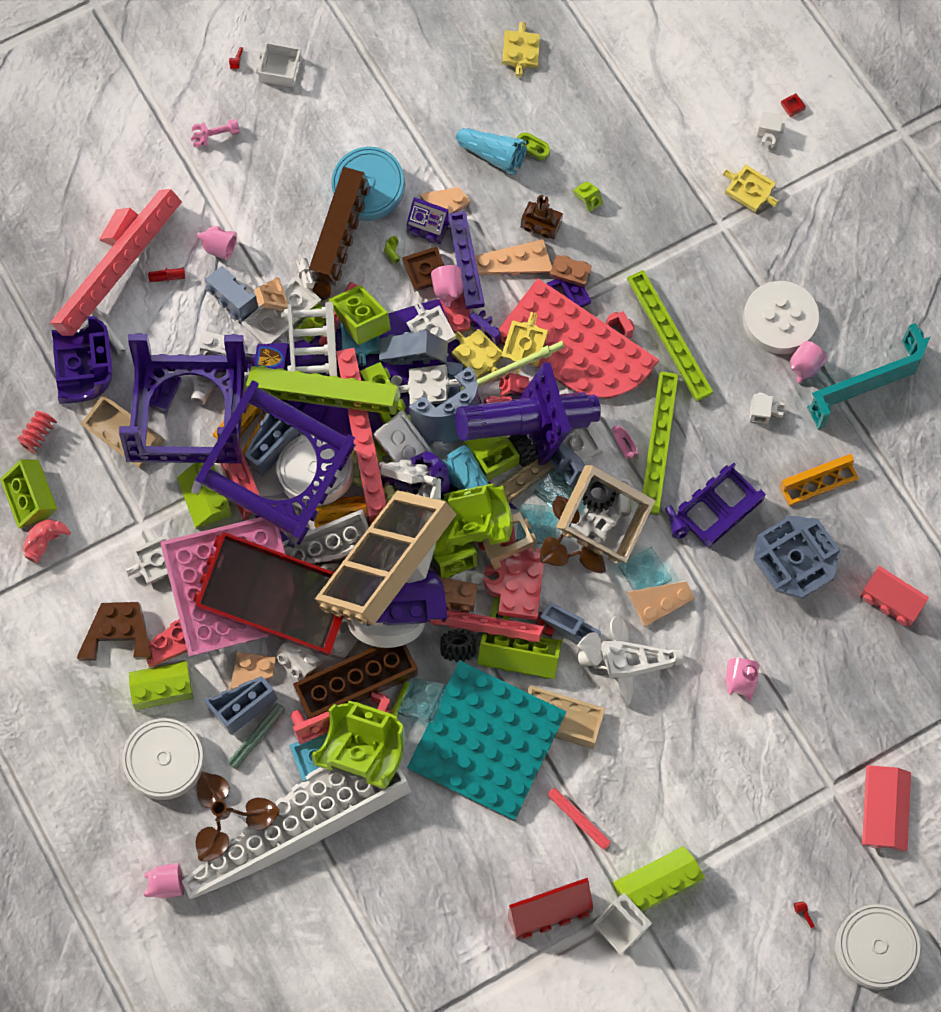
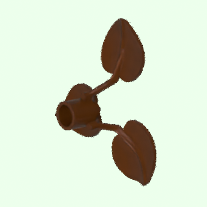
(556, 553)
(211, 792)

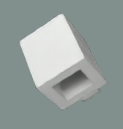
(770, 127)
(763, 409)

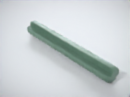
(255, 737)

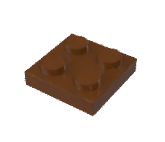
(420, 267)

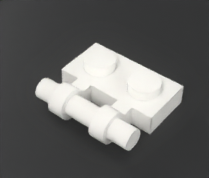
(589, 521)

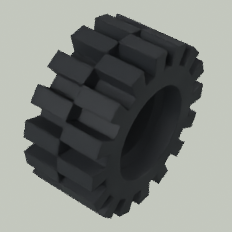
(524, 449)
(595, 503)
(458, 645)

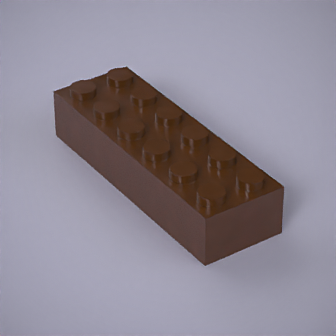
(339, 226)
(355, 679)

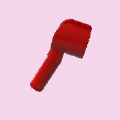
(235, 62)
(801, 907)

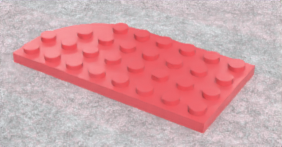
(594, 354)

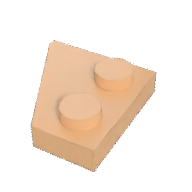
(250, 667)

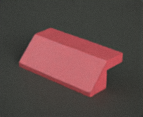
(886, 807)

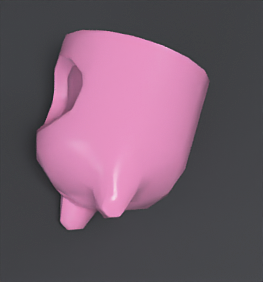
(218, 242)
(447, 283)
(807, 360)
(742, 677)
(165, 881)

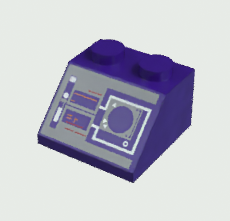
(427, 221)

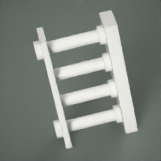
(328, 331)

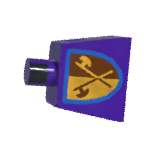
(270, 355)

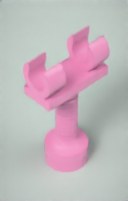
(204, 133)

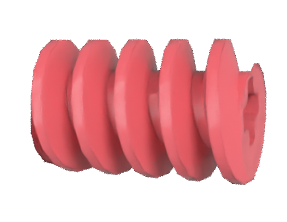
(35, 430)

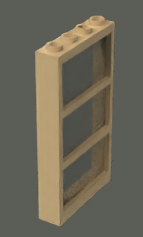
(385, 557)

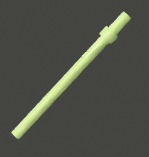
(545, 352)

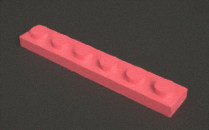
(492, 625)

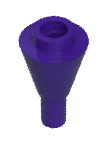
(678, 527)

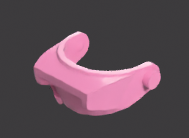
(621, 434)

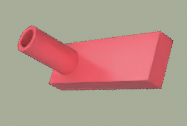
(312, 728)

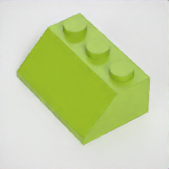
(28, 492)
(206, 506)
(160, 685)

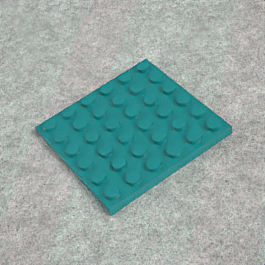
(487, 740)

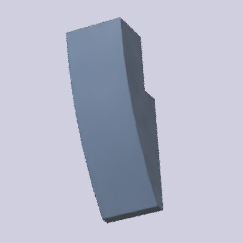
(568, 463)
(567, 623)

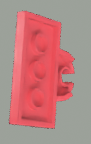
(517, 584)

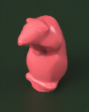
(39, 535)

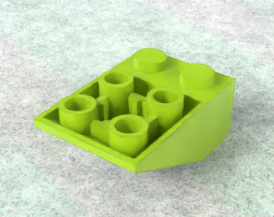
(494, 455)

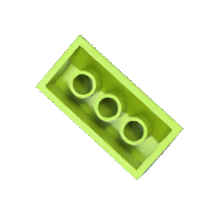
(520, 655)
(661, 879)

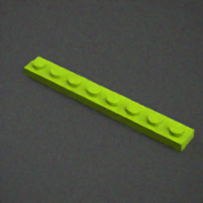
(669, 336)
(660, 438)

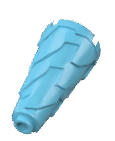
(496, 149)
(464, 469)

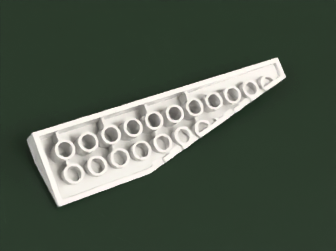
(306, 816)

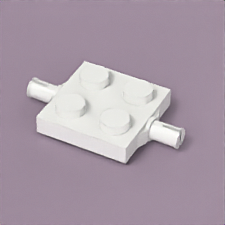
(432, 320)
(429, 382)
(407, 472)
(149, 561)

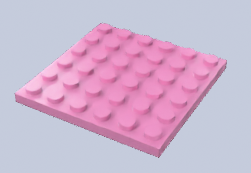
(185, 564)

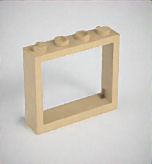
(635, 526)

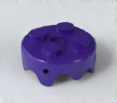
(438, 469)

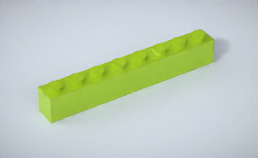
(326, 390)

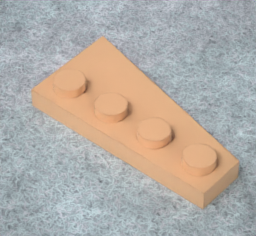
(523, 258)

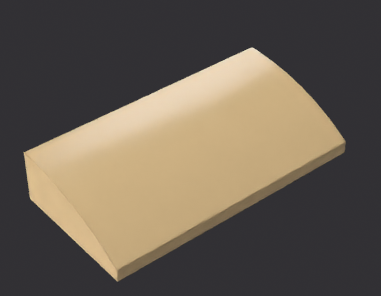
(105, 422)
(581, 720)

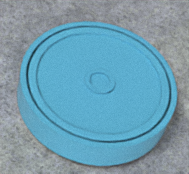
(383, 175)

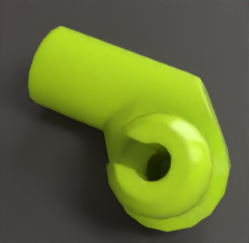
(390, 249)

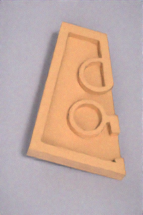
(658, 601)

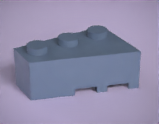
(269, 443)

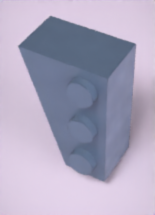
(231, 294)
(413, 347)
(241, 704)

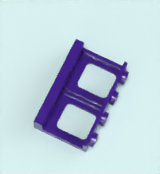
(727, 515)

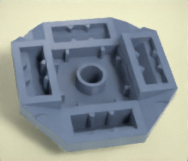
(798, 538)

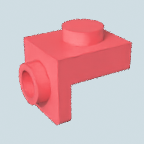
(625, 325)
(513, 384)
(382, 700)

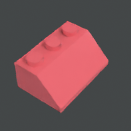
(894, 596)

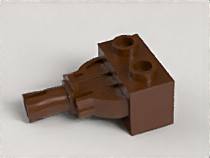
(541, 218)

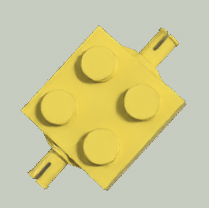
(520, 49)
(750, 188)
(524, 341)
(477, 353)

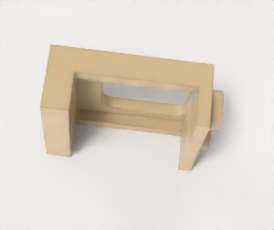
(497, 552)

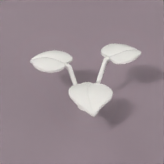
(592, 655)

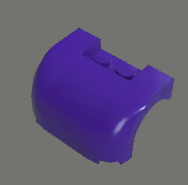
(82, 362)
(417, 603)

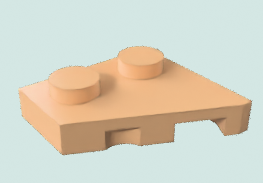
(451, 199)
(271, 295)

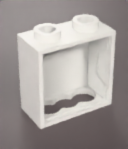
(279, 64)
(622, 923)

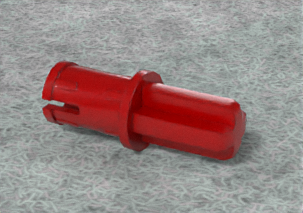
(166, 275)

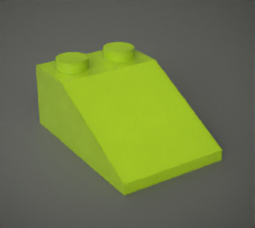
(361, 314)

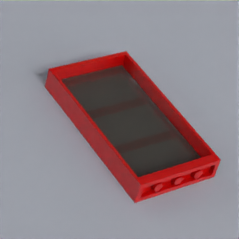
(268, 593)

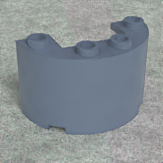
(439, 422)

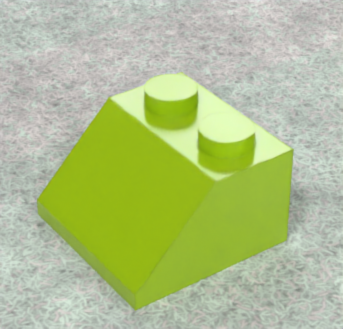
(460, 560)

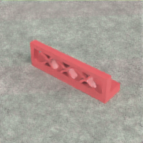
(241, 475)

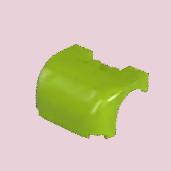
(480, 515)
(362, 743)

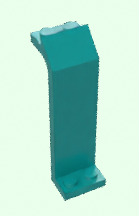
(826, 397)

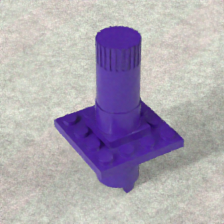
(538, 412)

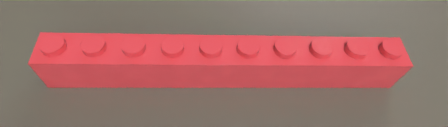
(115, 262)
(364, 441)

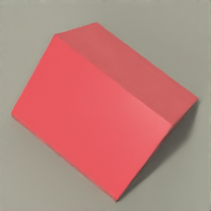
(118, 225)

